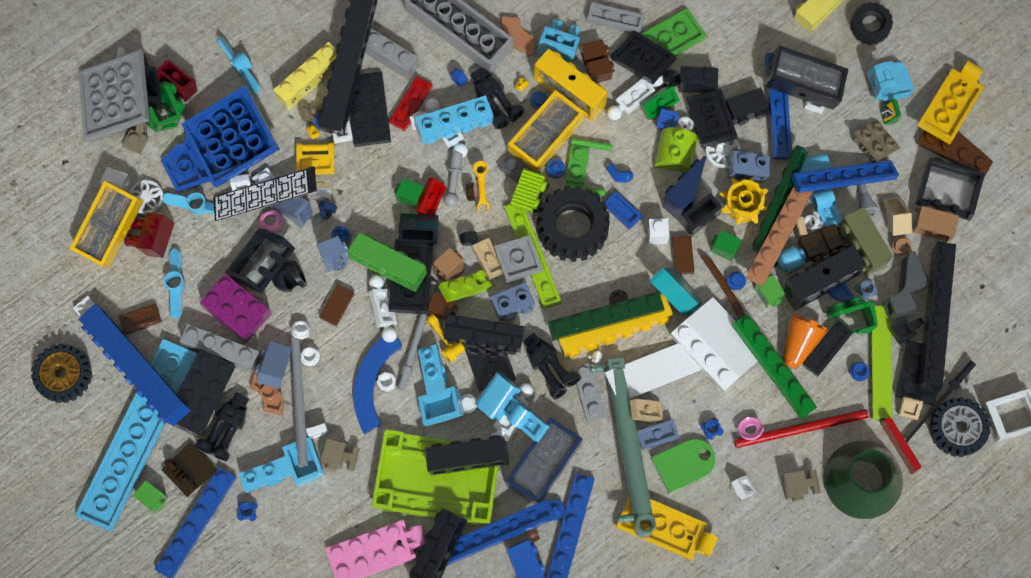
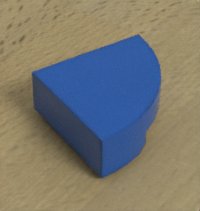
(841, 293)

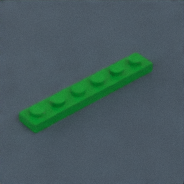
(774, 366)

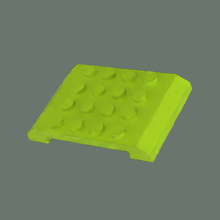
(409, 489)

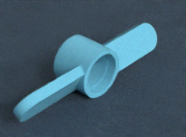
(241, 65)
(185, 202)
(175, 294)

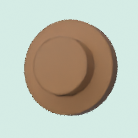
(901, 245)

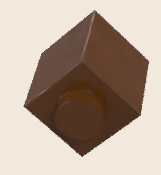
(440, 308)

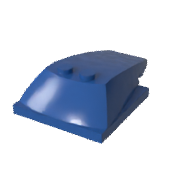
(220, 143)

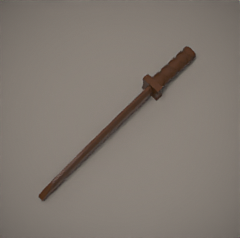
(724, 286)

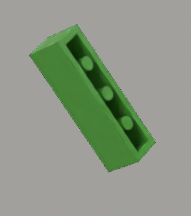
(387, 262)

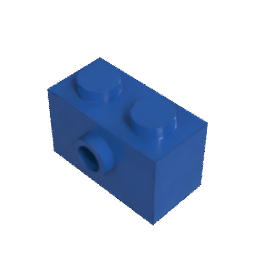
(524, 560)

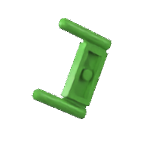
(578, 163)

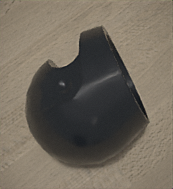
(289, 277)

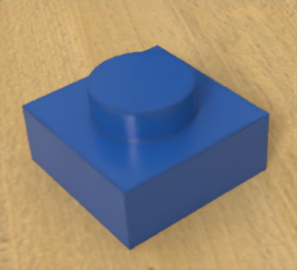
(667, 119)

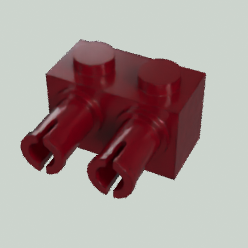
(154, 234)

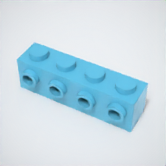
(454, 120)

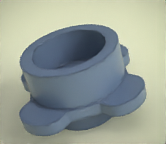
(866, 284)

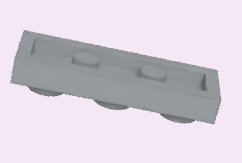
(615, 18)
(589, 394)

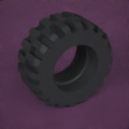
(573, 200)

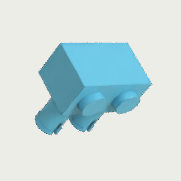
(561, 42)

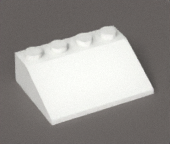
(714, 344)

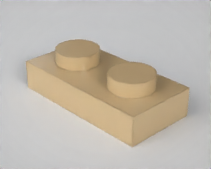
(487, 258)
(646, 410)

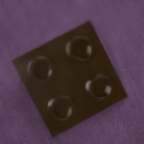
(188, 469)

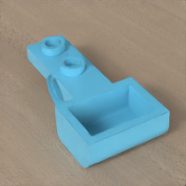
(824, 199)
(500, 400)
(440, 402)
(282, 468)

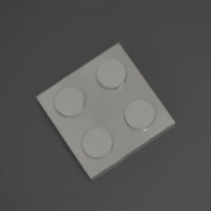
(518, 259)

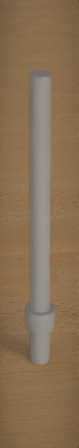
(406, 370)

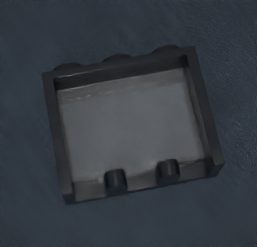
(950, 188)
(260, 260)

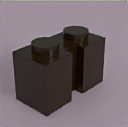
(821, 243)

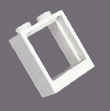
(997, 428)

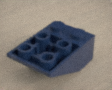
(682, 195)

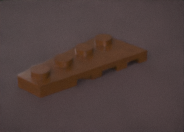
(959, 151)

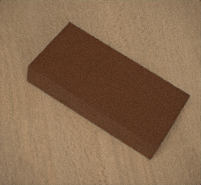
(683, 255)
(337, 305)
(140, 319)

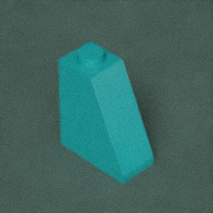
(676, 290)

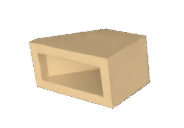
(897, 216)

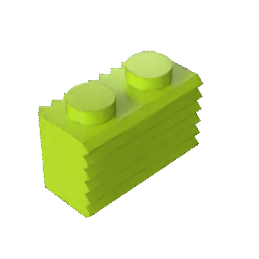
(528, 191)

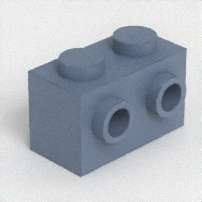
(745, 165)
(333, 254)
(513, 302)
(273, 365)

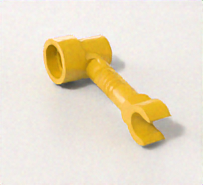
(481, 183)
(451, 351)

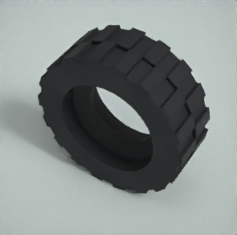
(864, 35)

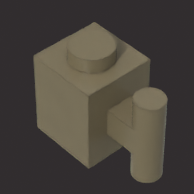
(335, 454)
(797, 485)

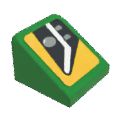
(890, 112)

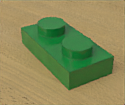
(662, 99)

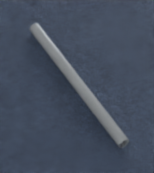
(299, 402)

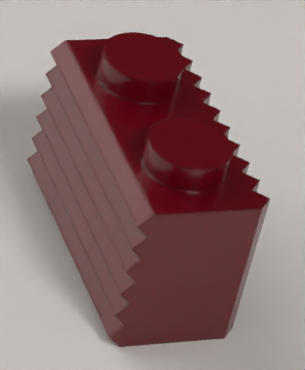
(183, 82)

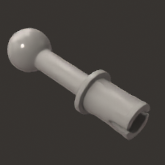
(451, 199)

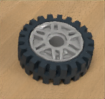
(970, 417)

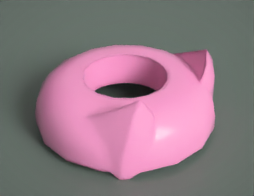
(274, 227)
(750, 422)

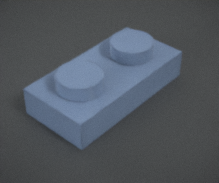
(658, 435)

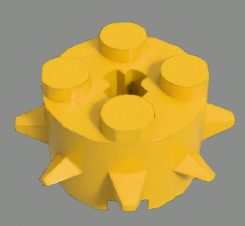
(748, 191)

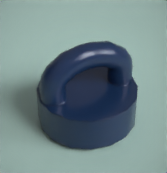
(328, 207)

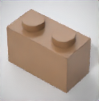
(936, 223)
(449, 265)

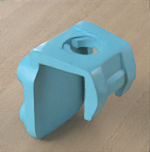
(890, 81)

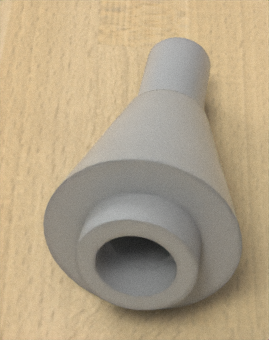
(866, 201)

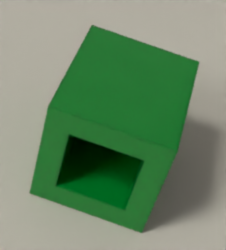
(408, 192)
(725, 245)

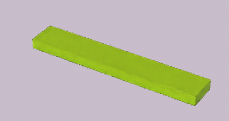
(542, 281)
(881, 367)

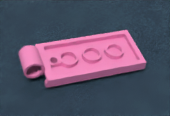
(375, 551)

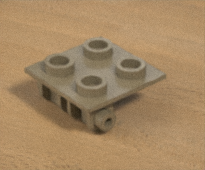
(876, 141)

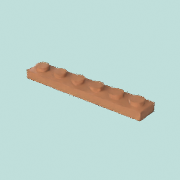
(778, 236)

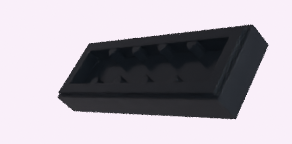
(827, 348)

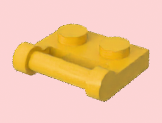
(323, 163)

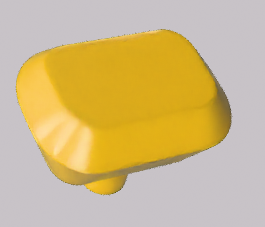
(521, 84)
(313, 131)

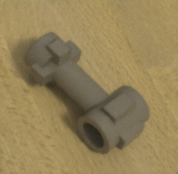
(308, 114)

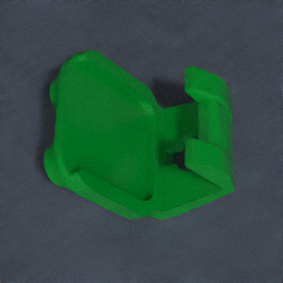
(172, 107)
(853, 305)

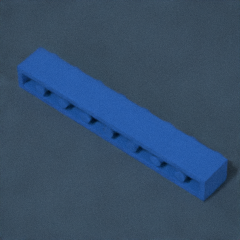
(134, 365)

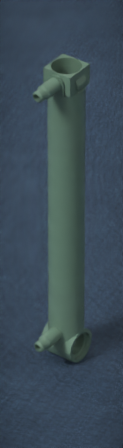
(630, 450)

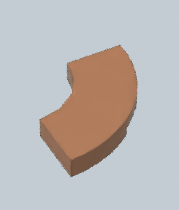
(521, 40)
(271, 396)

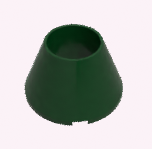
(850, 497)

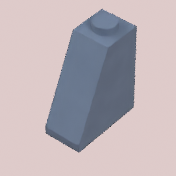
(296, 210)

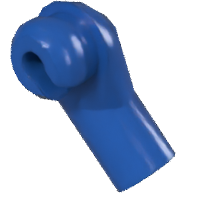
(619, 176)

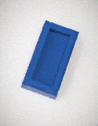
(622, 210)

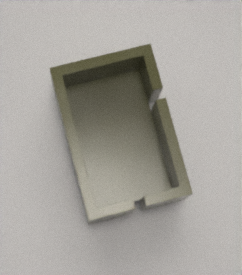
(861, 232)

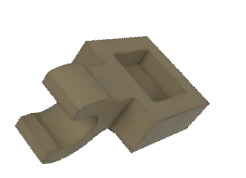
(136, 139)

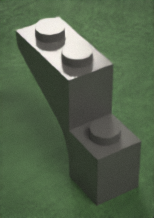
(911, 282)

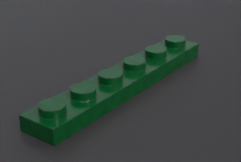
(782, 191)
(605, 316)

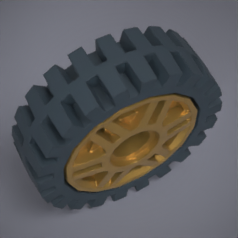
(48, 366)

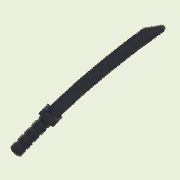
(954, 384)

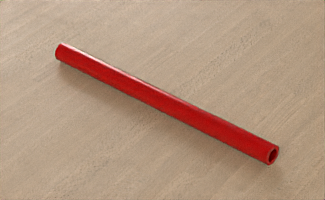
(804, 427)

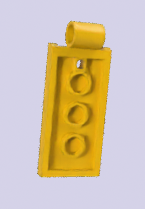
(953, 102)
(672, 531)

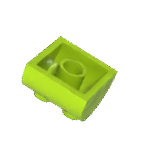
(676, 149)

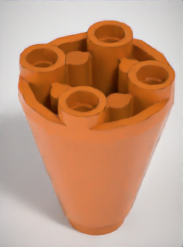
(801, 339)

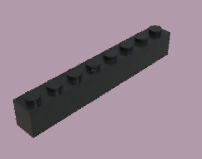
(347, 66)
(937, 318)

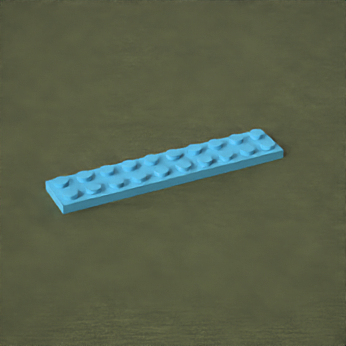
(132, 445)

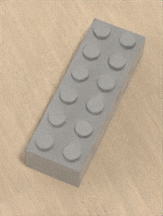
(464, 30)

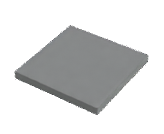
(113, 95)

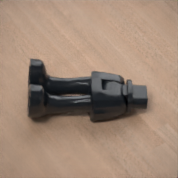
(491, 87)
(540, 355)
(232, 415)

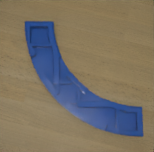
(365, 382)

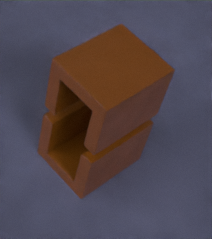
(595, 58)

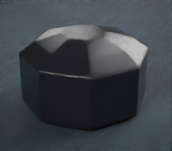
(468, 238)

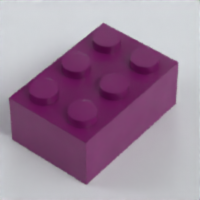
(235, 308)

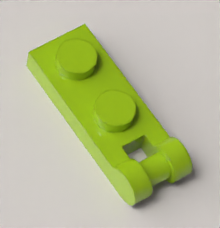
(465, 286)

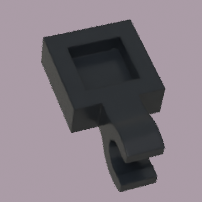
(904, 330)

